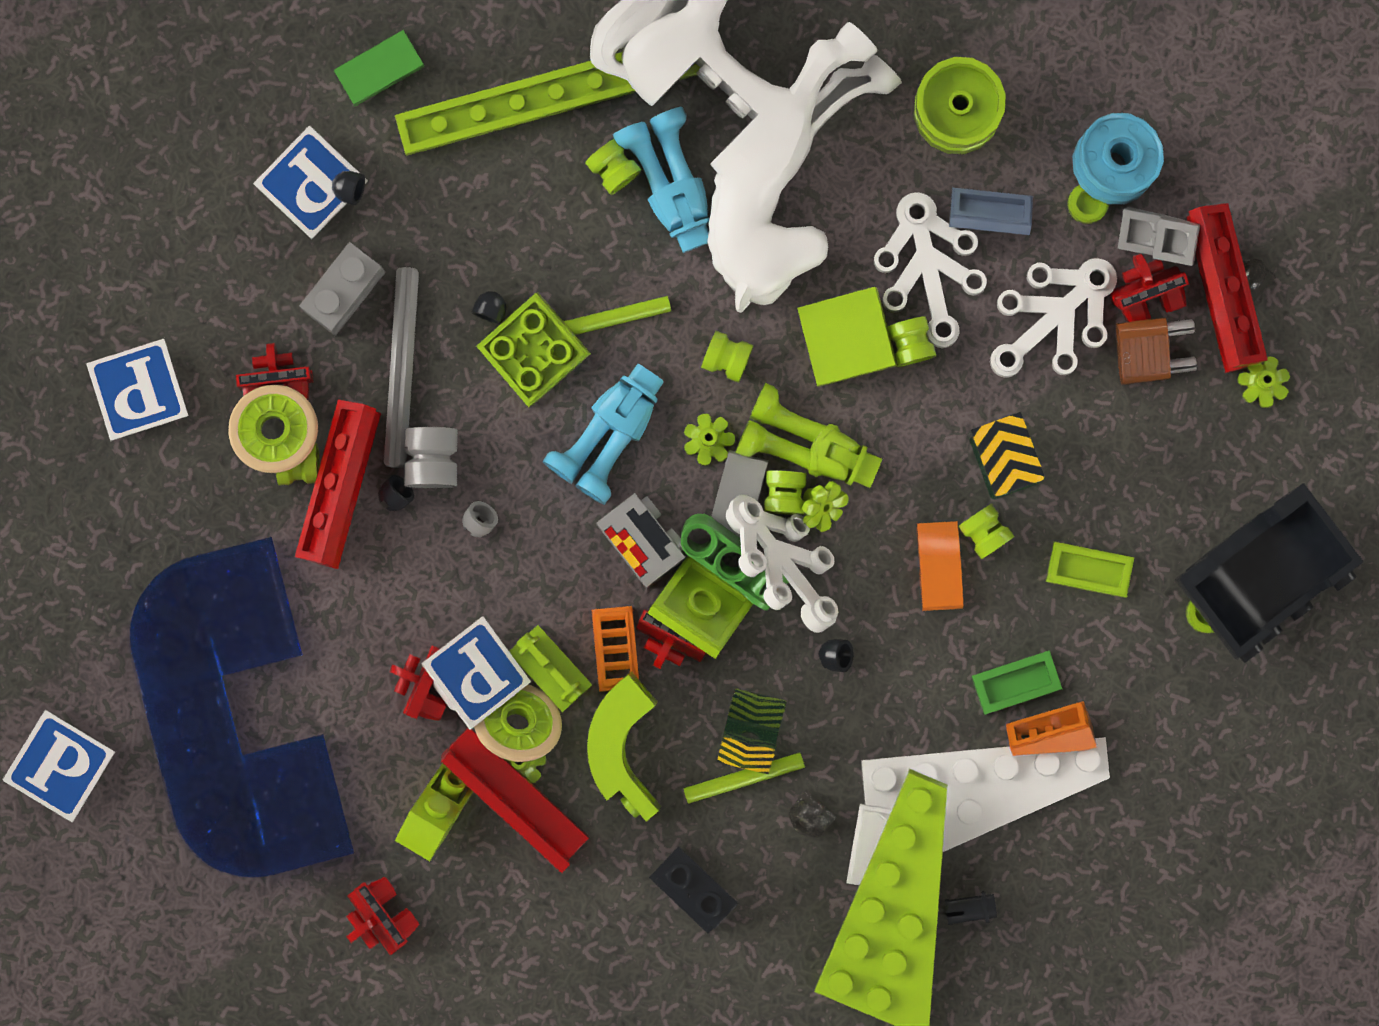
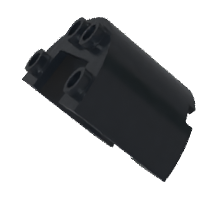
(1269, 572)

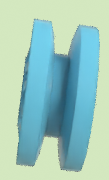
(1134, 142)

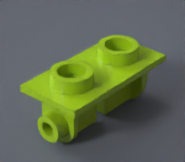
(550, 668)

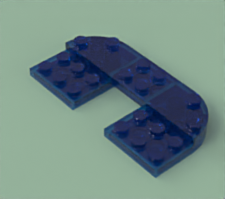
(230, 809)

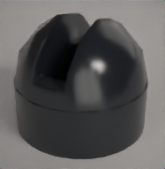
(349, 187)
(490, 307)
(395, 493)
(836, 655)

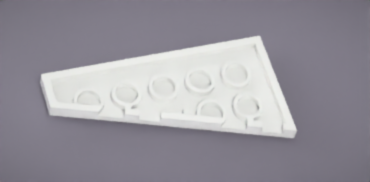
(988, 784)

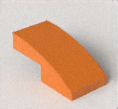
(940, 566)

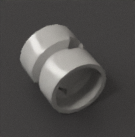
(431, 457)

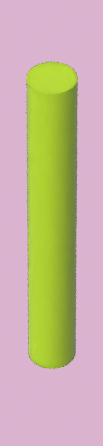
(619, 315)
(742, 778)

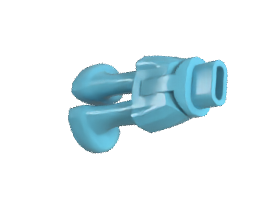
(676, 204)
(626, 412)

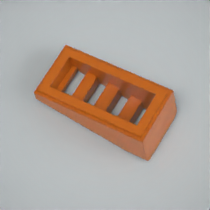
(613, 614)
(1053, 731)

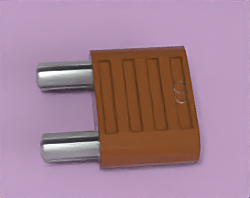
(1145, 350)

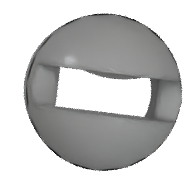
(485, 513)

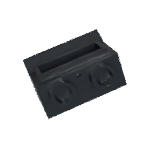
(693, 890)

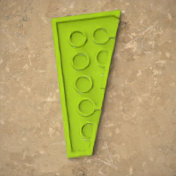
(889, 933)

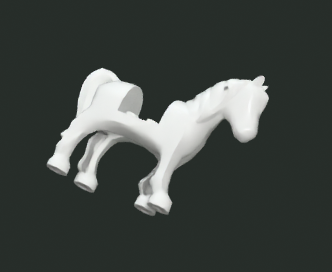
(661, 45)

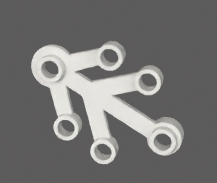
(928, 262)
(1058, 312)
(753, 524)

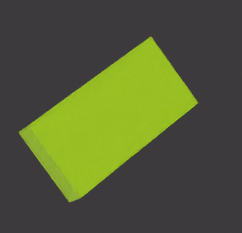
(1090, 569)

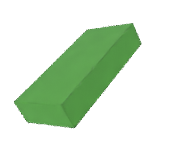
(379, 68)
(1016, 682)

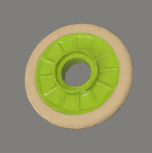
(279, 453)
(527, 743)

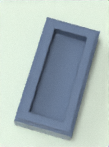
(991, 211)

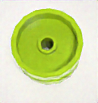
(963, 81)

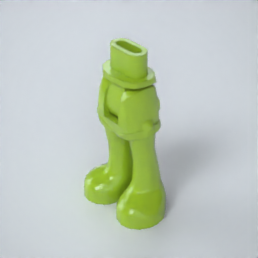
(830, 455)

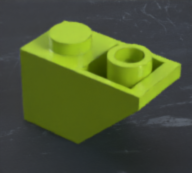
(434, 813)

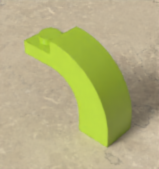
(606, 745)

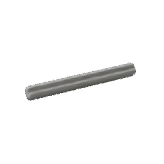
(401, 366)

